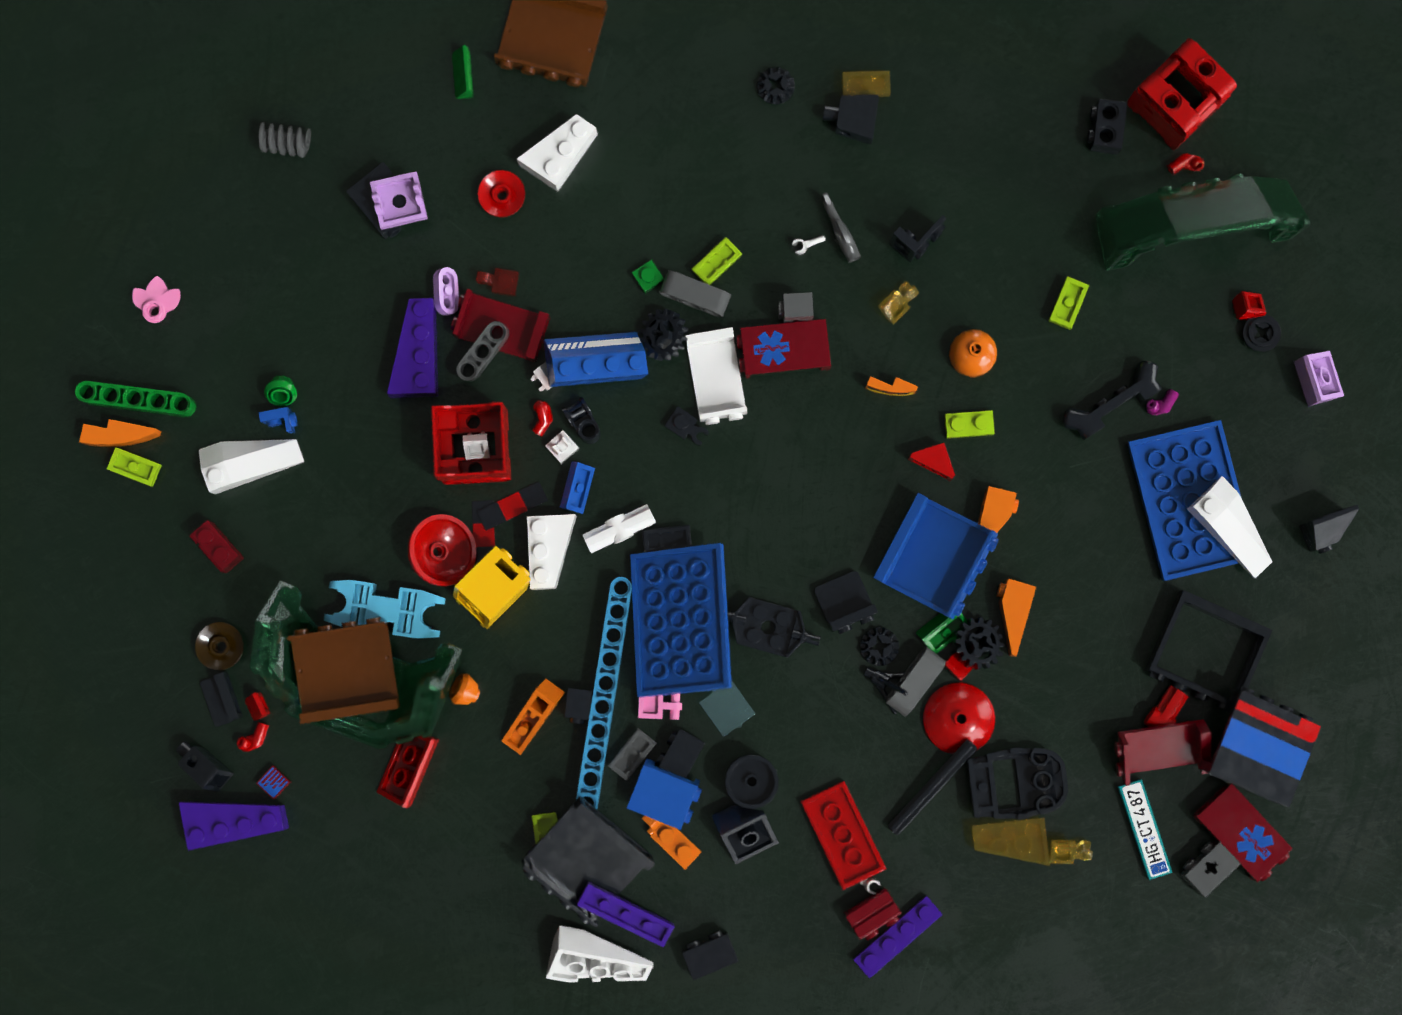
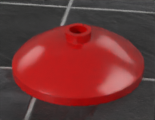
(454, 546)
(942, 712)

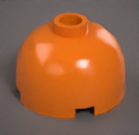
(967, 361)

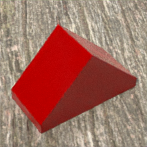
(935, 460)

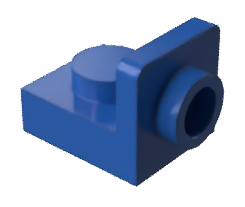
(276, 416)

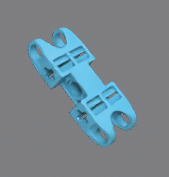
(404, 612)

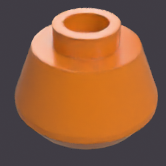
(464, 690)

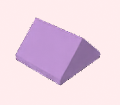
(1318, 378)

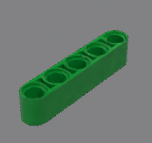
(125, 394)

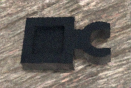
(683, 424)

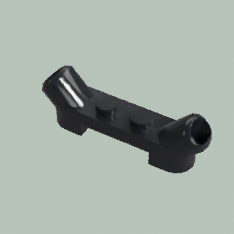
(1144, 387)

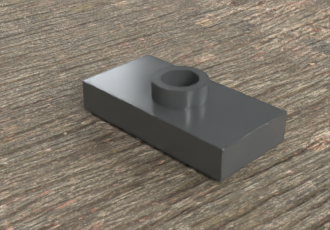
(632, 754)

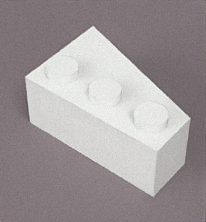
(559, 152)
(547, 548)

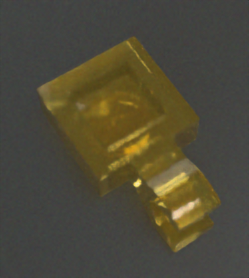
(895, 304)
(1066, 851)

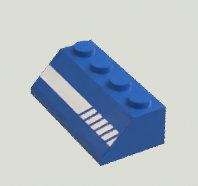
(595, 359)

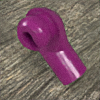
(1162, 406)

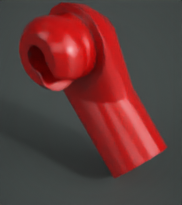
(1186, 161)
(544, 415)
(254, 740)

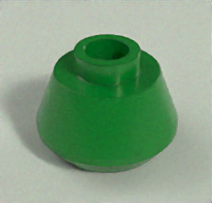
(280, 391)

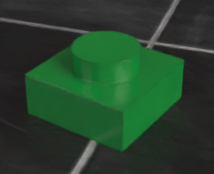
(648, 276)

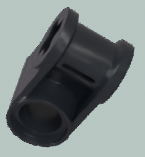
(581, 417)

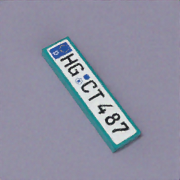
(1144, 829)

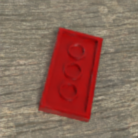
(843, 835)

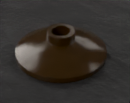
(207, 646)

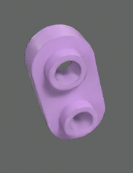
(446, 292)

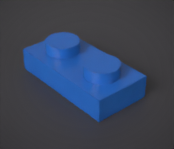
(577, 487)

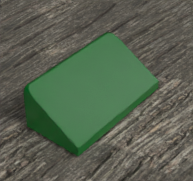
(462, 73)
(940, 631)

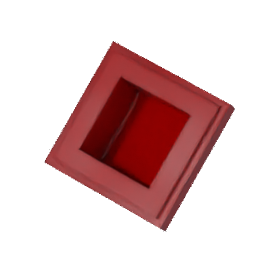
(1248, 305)
(957, 668)
(257, 706)

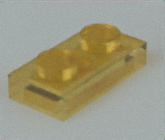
(866, 83)

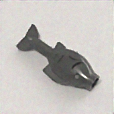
(843, 236)

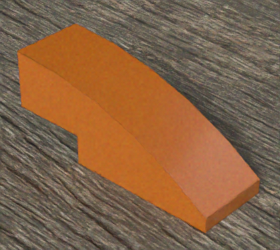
(117, 434)

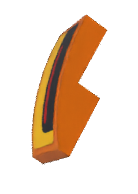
(898, 388)

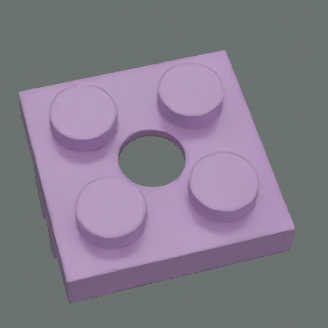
(386, 189)

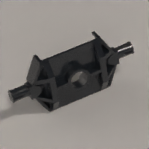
(788, 627)

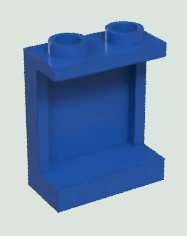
(664, 796)

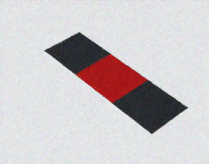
(512, 506)
(484, 539)

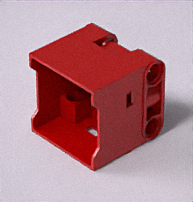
(1181, 122)
(454, 421)

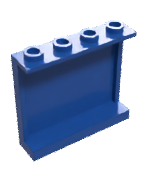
(936, 556)

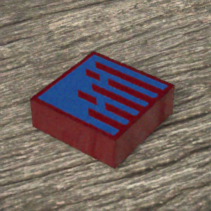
(273, 782)

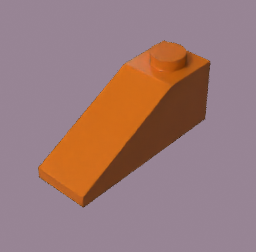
(997, 508)
(1014, 609)
(533, 716)

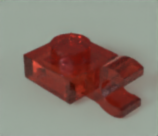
(503, 281)

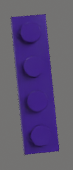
(625, 914)
(897, 936)

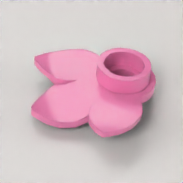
(158, 297)

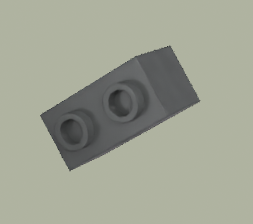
(796, 307)
(1222, 865)

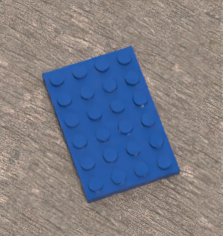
(1171, 476)
(680, 621)

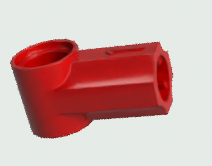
(1167, 708)

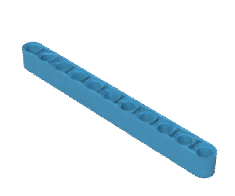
(607, 695)

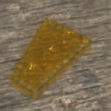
(1014, 839)

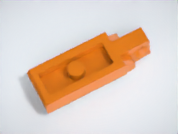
(673, 842)

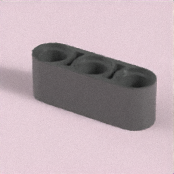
(695, 293)
(493, 345)
(916, 681)

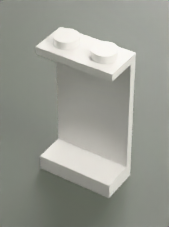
(716, 376)

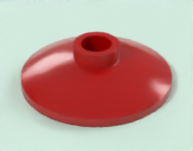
(500, 182)

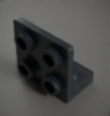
(908, 247)

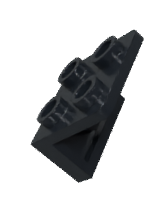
(845, 602)

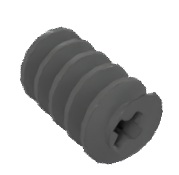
(284, 141)

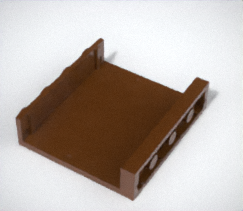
(552, 38)
(344, 670)

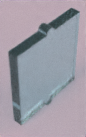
(727, 709)

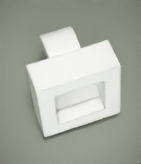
(542, 375)
(476, 446)
(562, 447)

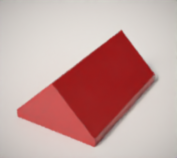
(407, 770)

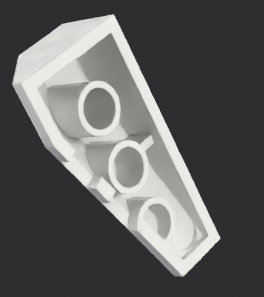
(240, 462)
(1229, 522)
(584, 955)

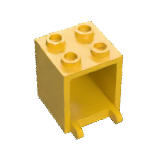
(492, 586)

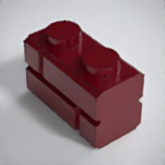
(216, 546)
(872, 914)

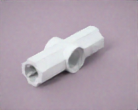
(619, 528)

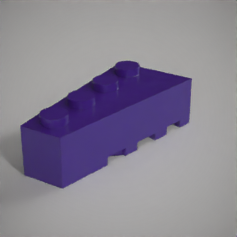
(416, 356)
(225, 822)

